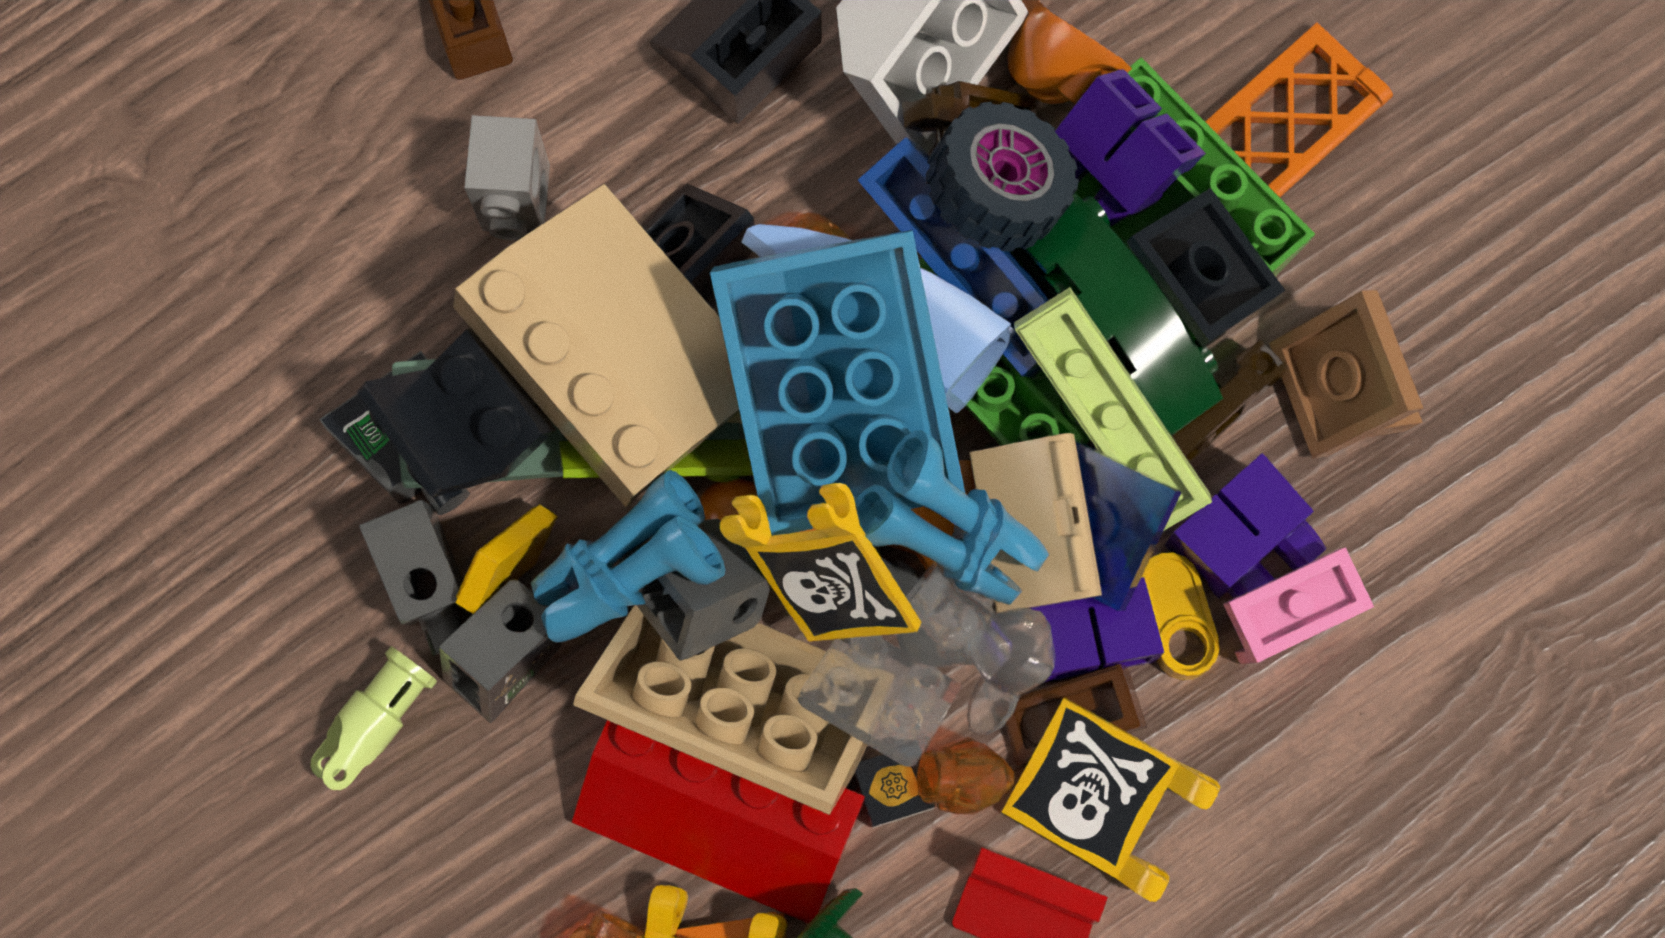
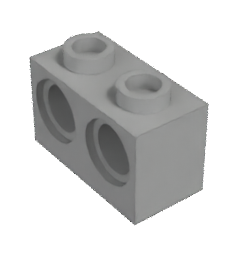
(507, 175)

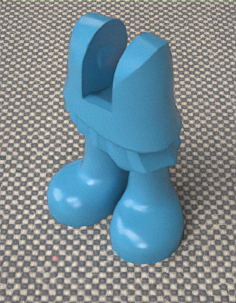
(979, 522)
(589, 590)

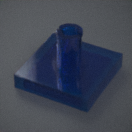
(1125, 521)

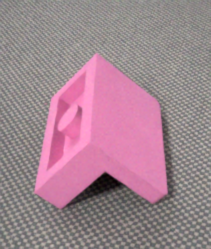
(1297, 606)

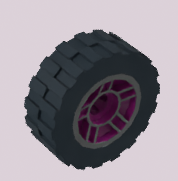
(1001, 176)

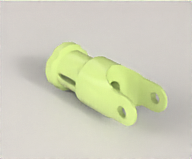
(370, 720)

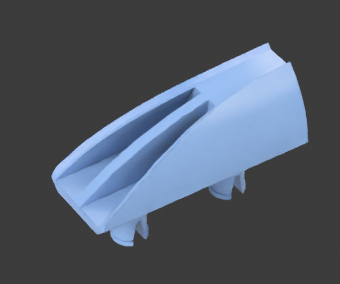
(964, 330)

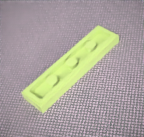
(1107, 398)

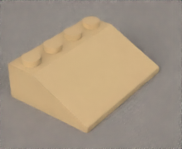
(605, 341)
(727, 707)

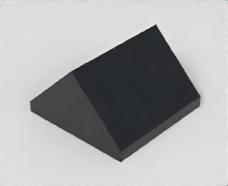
(700, 233)
(1206, 267)

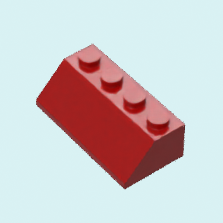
(714, 822)

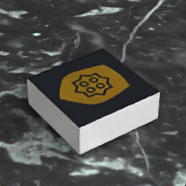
(889, 790)

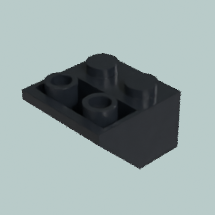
(739, 47)

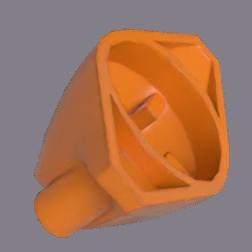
(1056, 58)

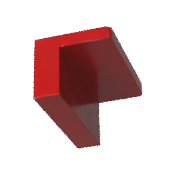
(1023, 902)

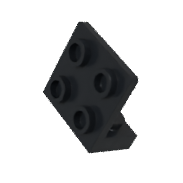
(457, 418)

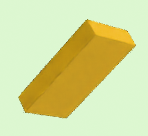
(505, 557)

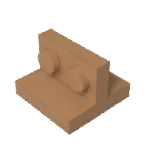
(1348, 376)

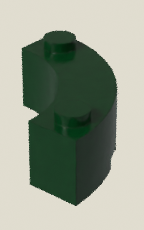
(1127, 310)

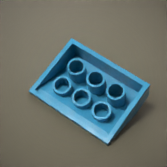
(831, 368)

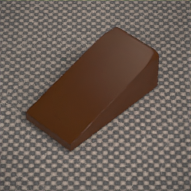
(471, 36)
(1104, 693)

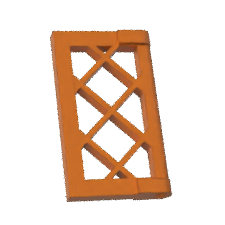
(1281, 71)

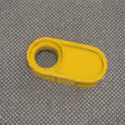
(1180, 606)

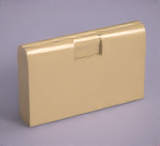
(1044, 492)

